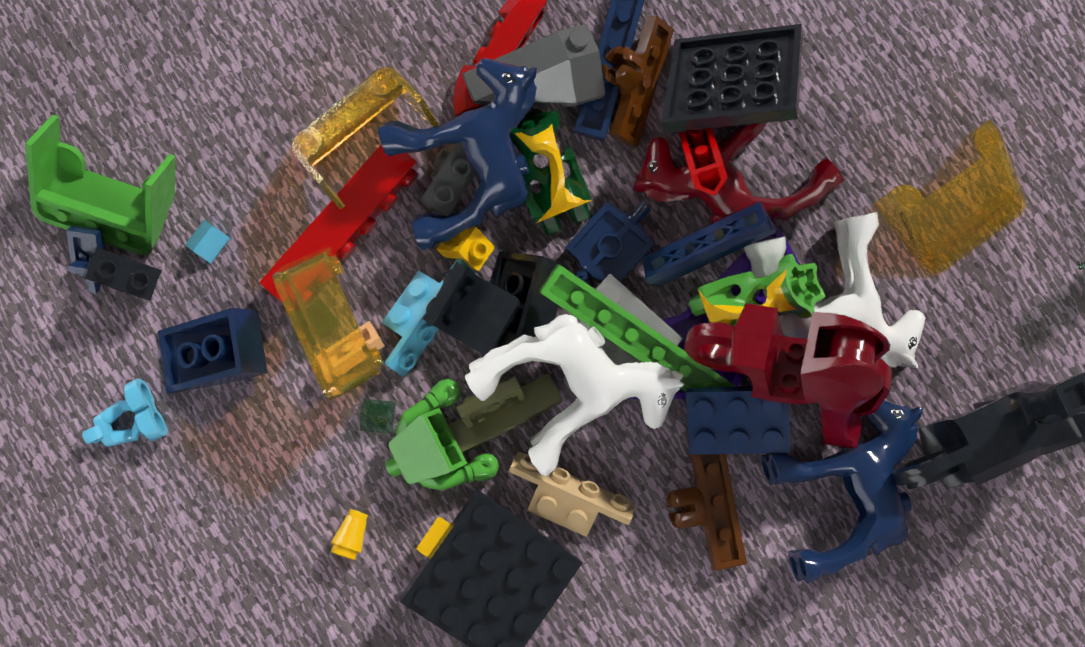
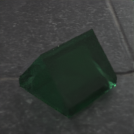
(377, 416)

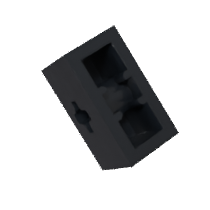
(121, 273)

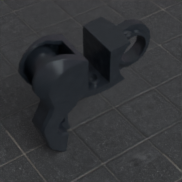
(999, 434)

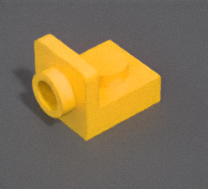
(468, 245)

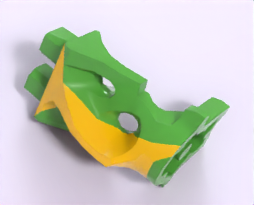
(782, 292)

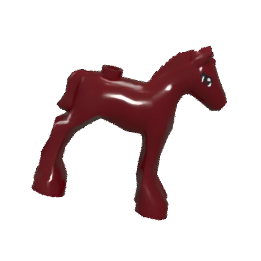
(668, 183)

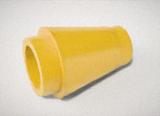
(350, 535)

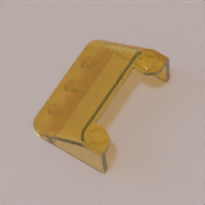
(962, 210)

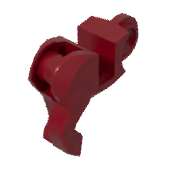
(832, 367)

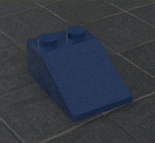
(212, 350)

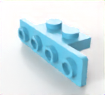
(407, 321)

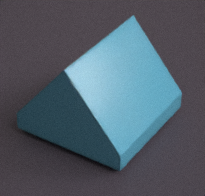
(207, 241)

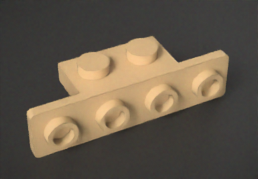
(570, 499)

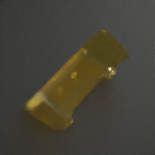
(350, 115)
(326, 323)

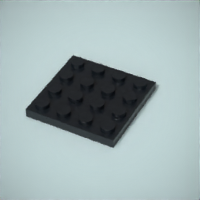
(734, 79)
(490, 577)

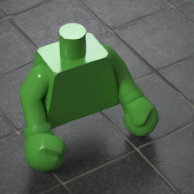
(427, 449)

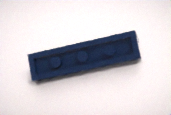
(708, 245)

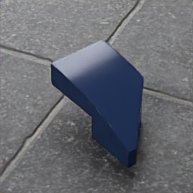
(80, 244)

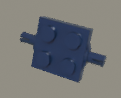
(610, 243)

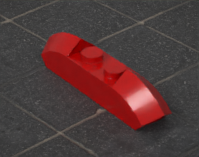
(507, 36)
(703, 160)

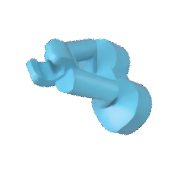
(147, 418)

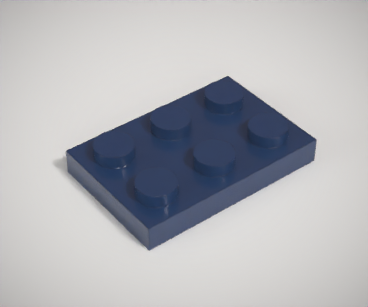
(735, 423)

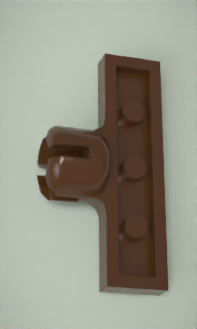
(637, 78)
(713, 507)

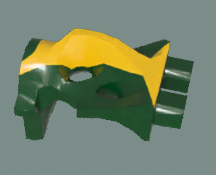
(557, 194)

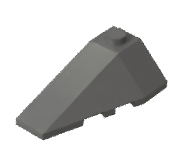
(565, 64)

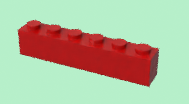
(364, 197)

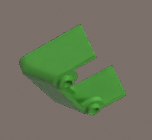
(71, 195)

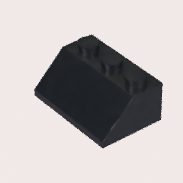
(523, 278)

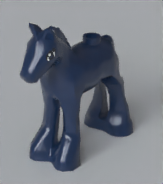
(487, 147)
(867, 482)

